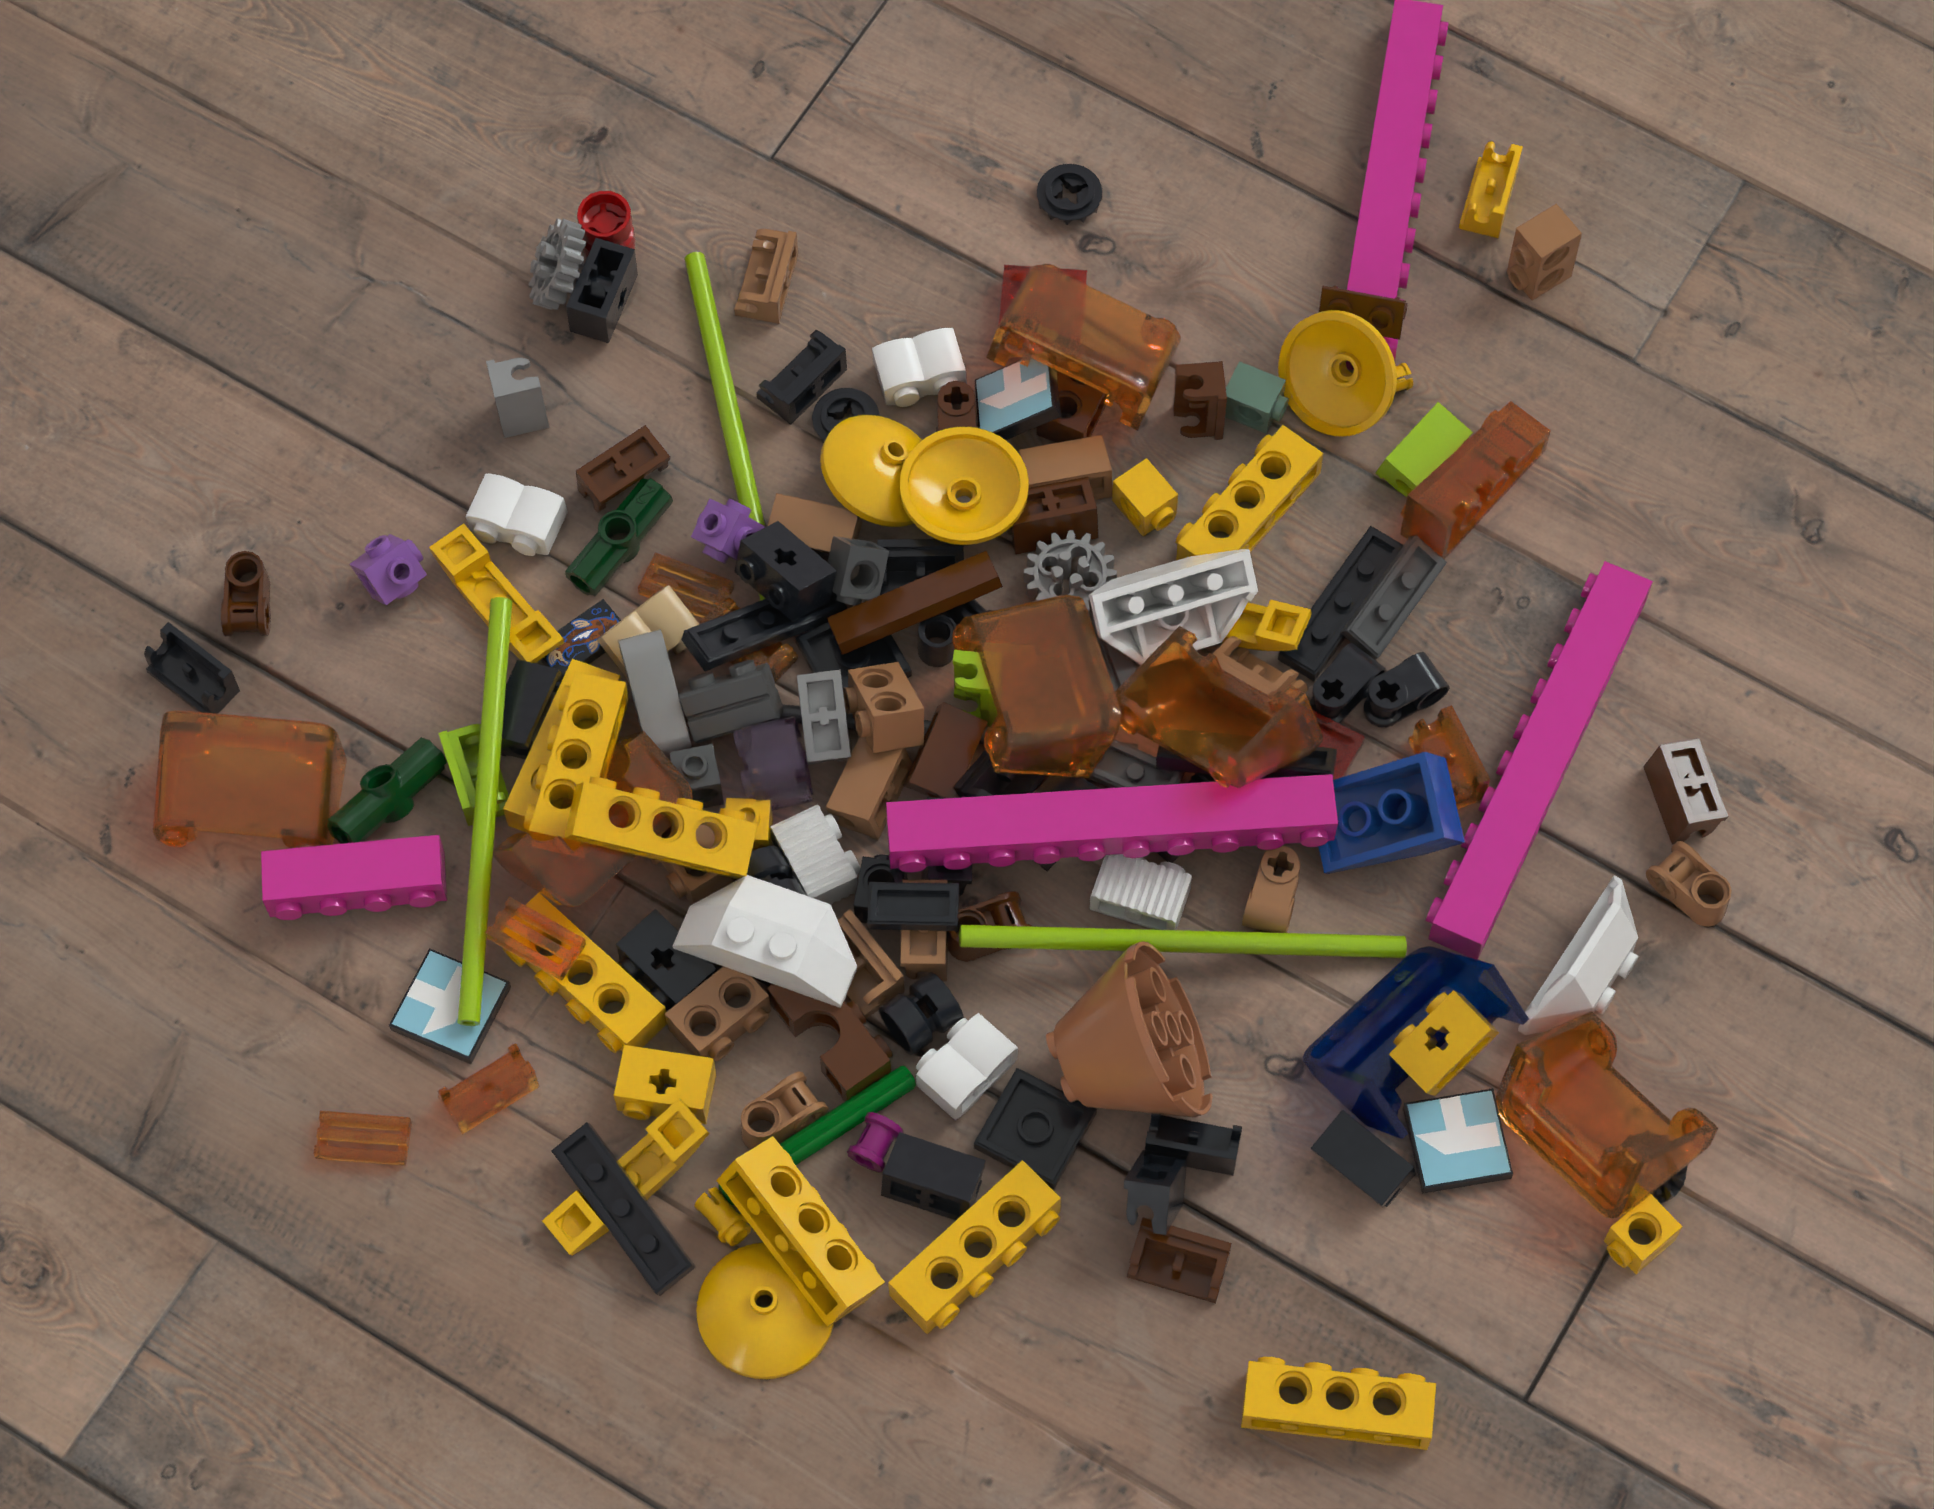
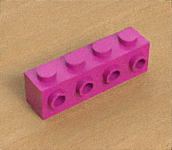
(353, 877)

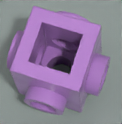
(723, 527)
(389, 568)

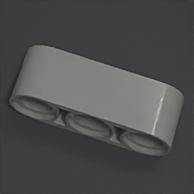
(655, 691)

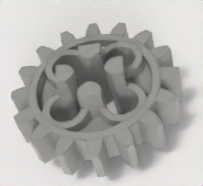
(557, 264)
(1091, 567)

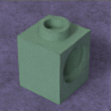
(1255, 397)

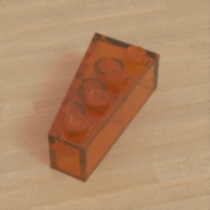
(1473, 479)

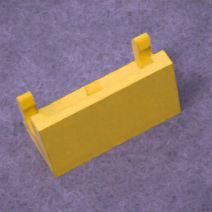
(1490, 191)

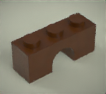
(856, 1057)

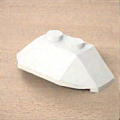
(1192, 592)
(771, 938)
(1588, 965)

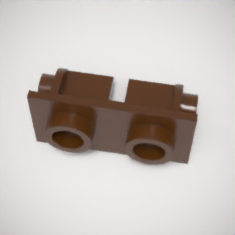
(1381, 312)

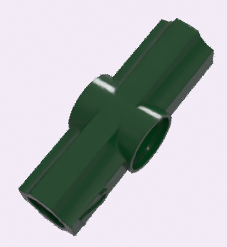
(604, 555)
(387, 793)

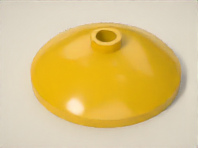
(1317, 375)
(969, 465)
(864, 467)
(753, 1338)

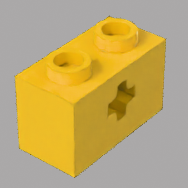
(1467, 1036)
(647, 1070)

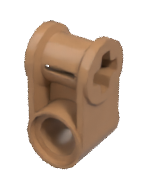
(1686, 877)
(1272, 897)
(786, 1106)

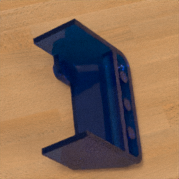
(1354, 1052)

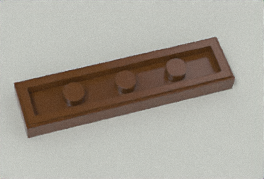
(914, 602)

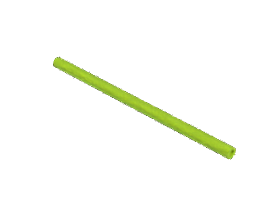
(723, 385)
(485, 812)
(1183, 941)

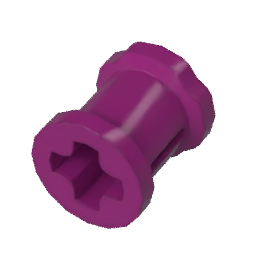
(874, 1142)

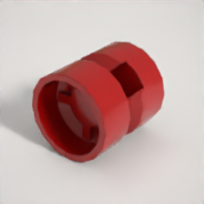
(606, 217)

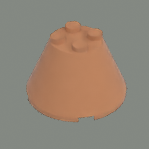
(1134, 1042)

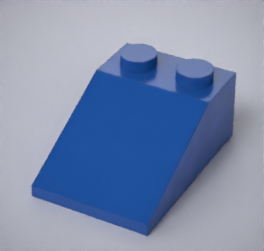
(1393, 814)

